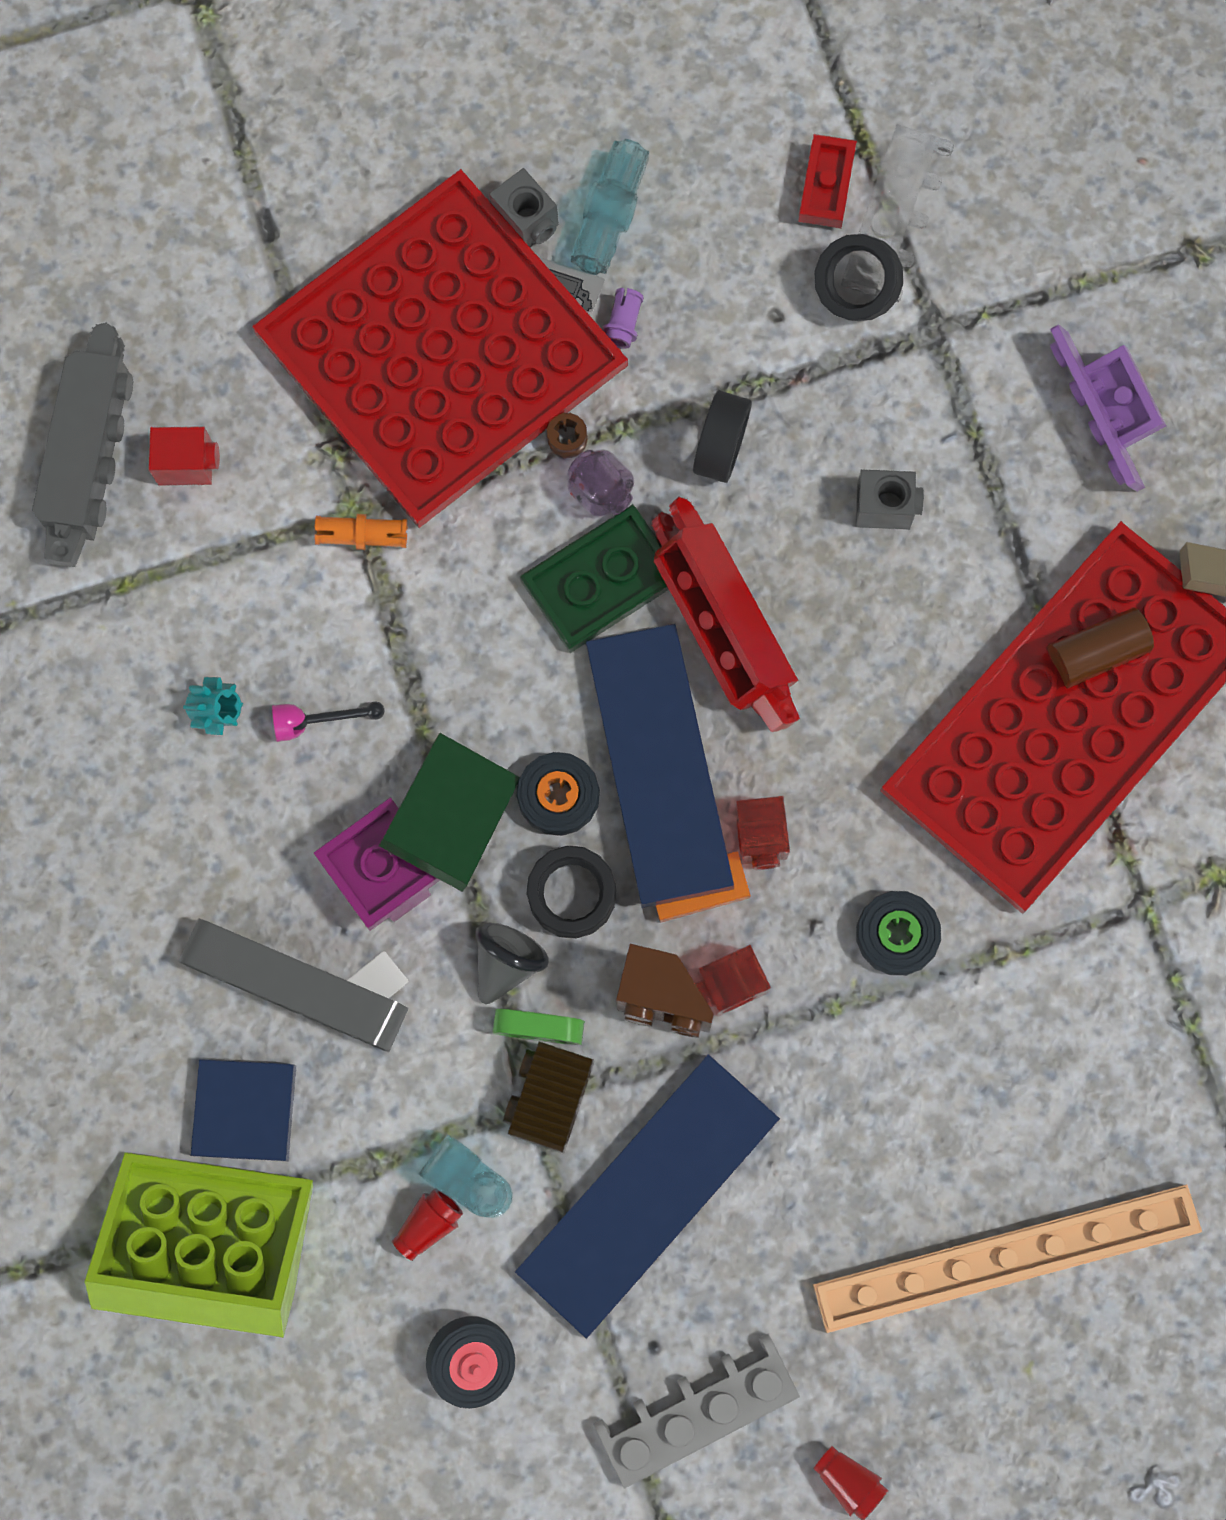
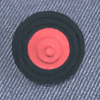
(470, 1362)

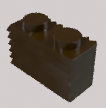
(549, 1096)

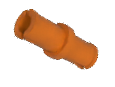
(361, 531)

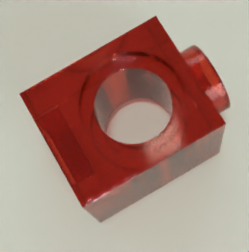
(762, 832)
(732, 981)

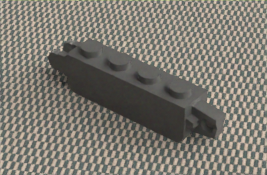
(82, 445)

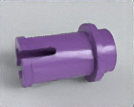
(624, 318)

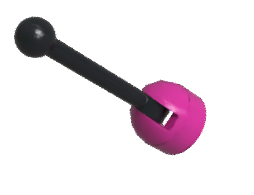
(291, 721)

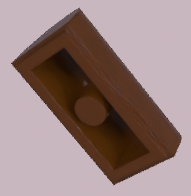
(1101, 647)

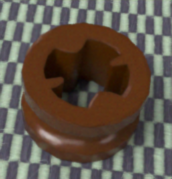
(563, 421)

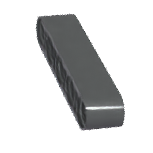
(293, 985)

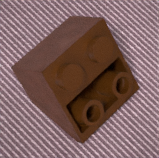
(661, 989)

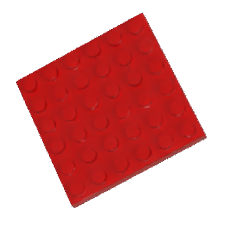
(440, 347)

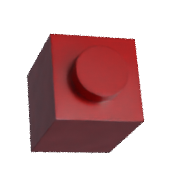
(182, 456)

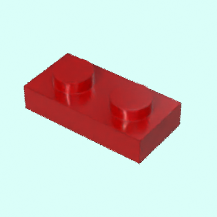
(827, 181)

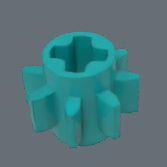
(213, 705)

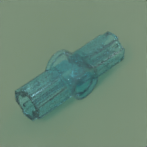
(610, 207)

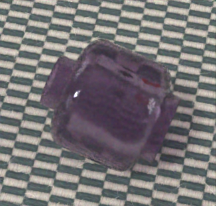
(600, 483)

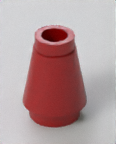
(428, 1223)
(851, 1483)

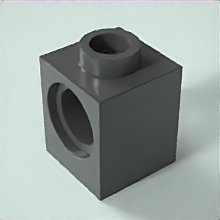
(521, 193)
(873, 513)

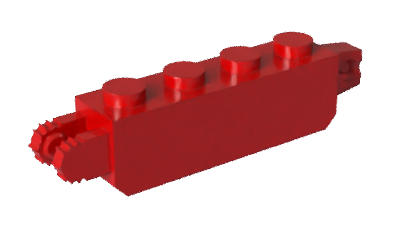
(724, 616)

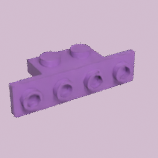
(1116, 400)

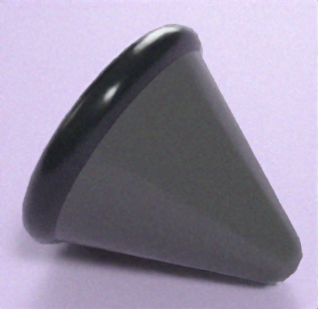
(505, 960)

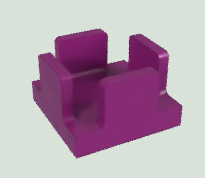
(371, 877)

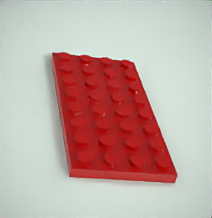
(1038, 767)

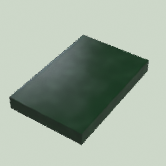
(597, 579)
(450, 812)

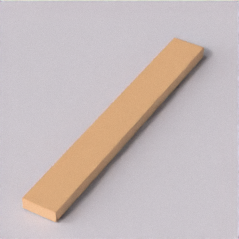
(1006, 1258)

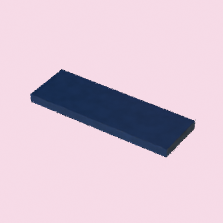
(659, 766)
(647, 1196)

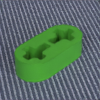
(538, 1027)

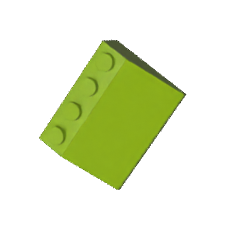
(200, 1245)

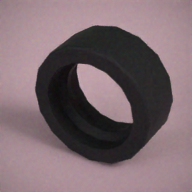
(825, 277)
(722, 436)
(571, 856)

